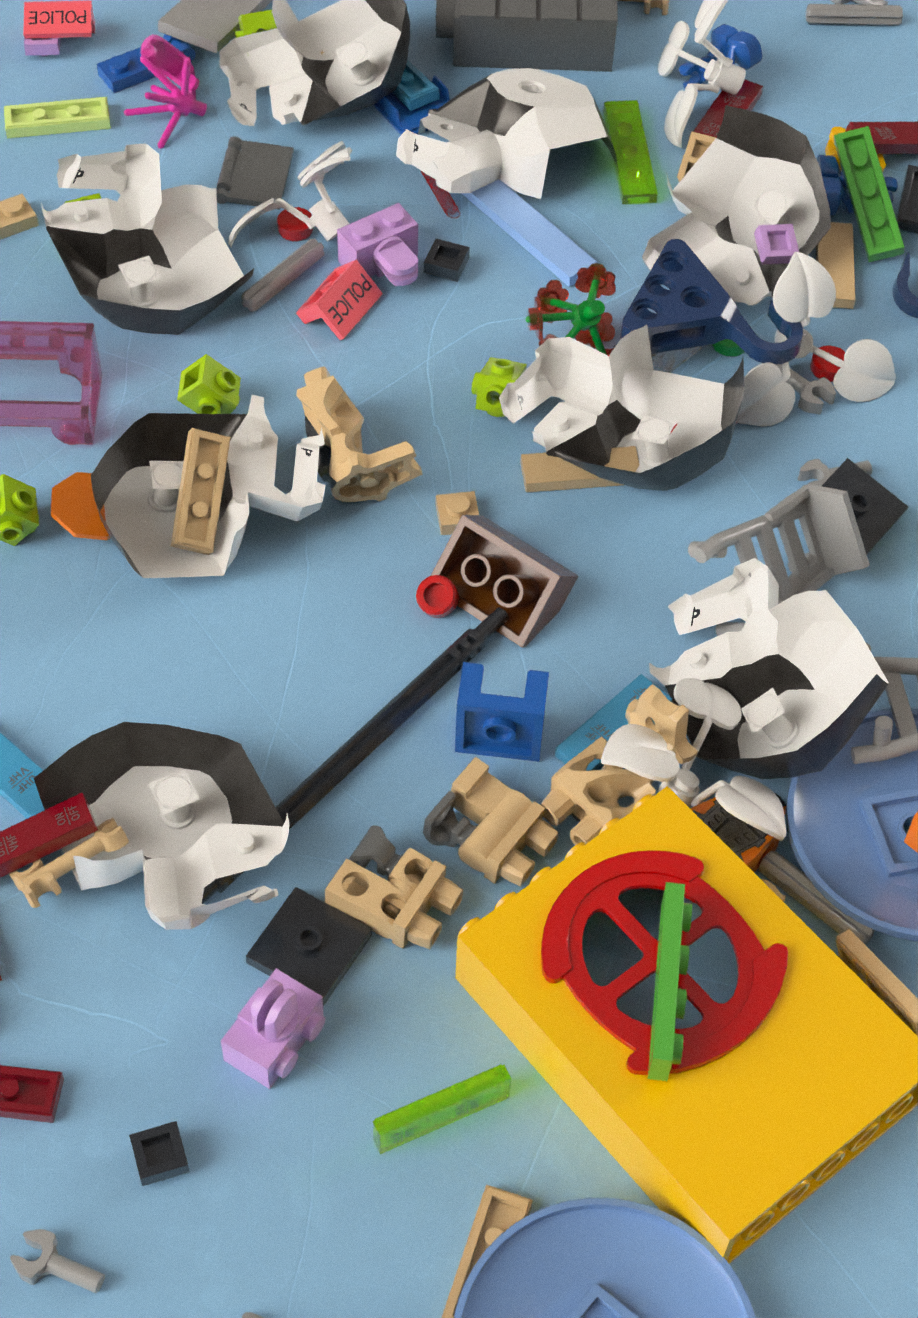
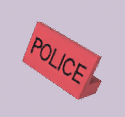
(58, 19)
(341, 299)

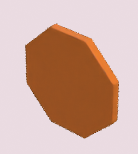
(76, 508)

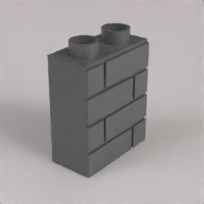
(530, 33)

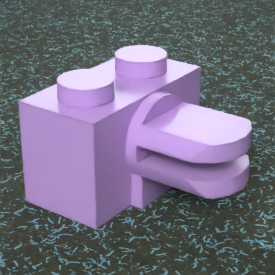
(382, 245)
(273, 1029)

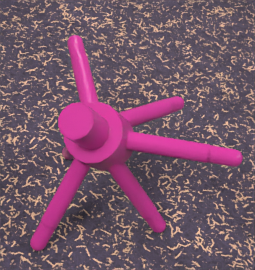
(178, 101)

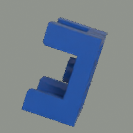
(500, 723)

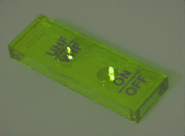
(441, 1108)

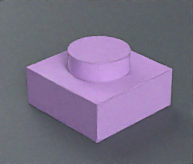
(42, 46)
(776, 243)

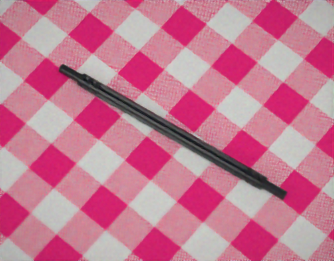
(378, 729)

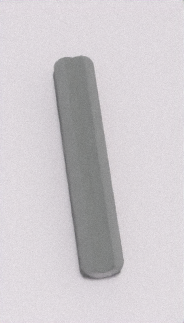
(854, 14)
(282, 275)
(801, 889)

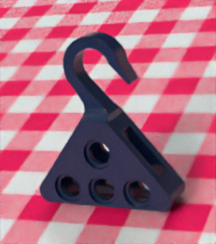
(699, 311)

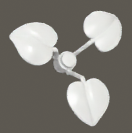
(719, 73)
(325, 212)
(803, 293)
(647, 755)

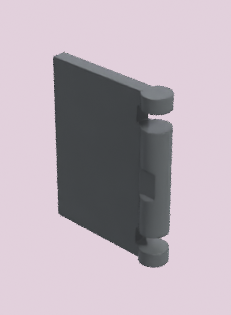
(253, 173)

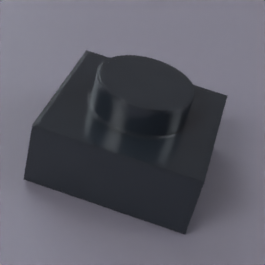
(446, 260)
(159, 1153)

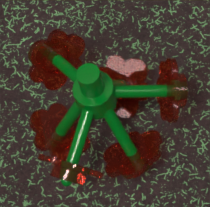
(588, 318)

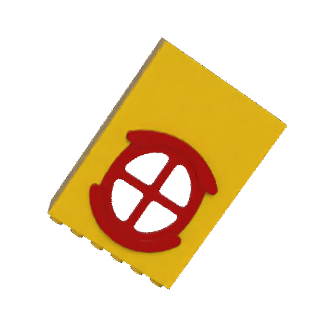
(768, 1084)

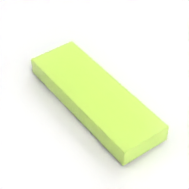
(56, 117)

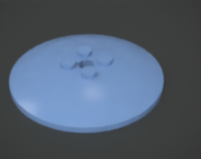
(852, 834)
(602, 1264)

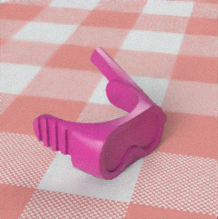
(168, 60)

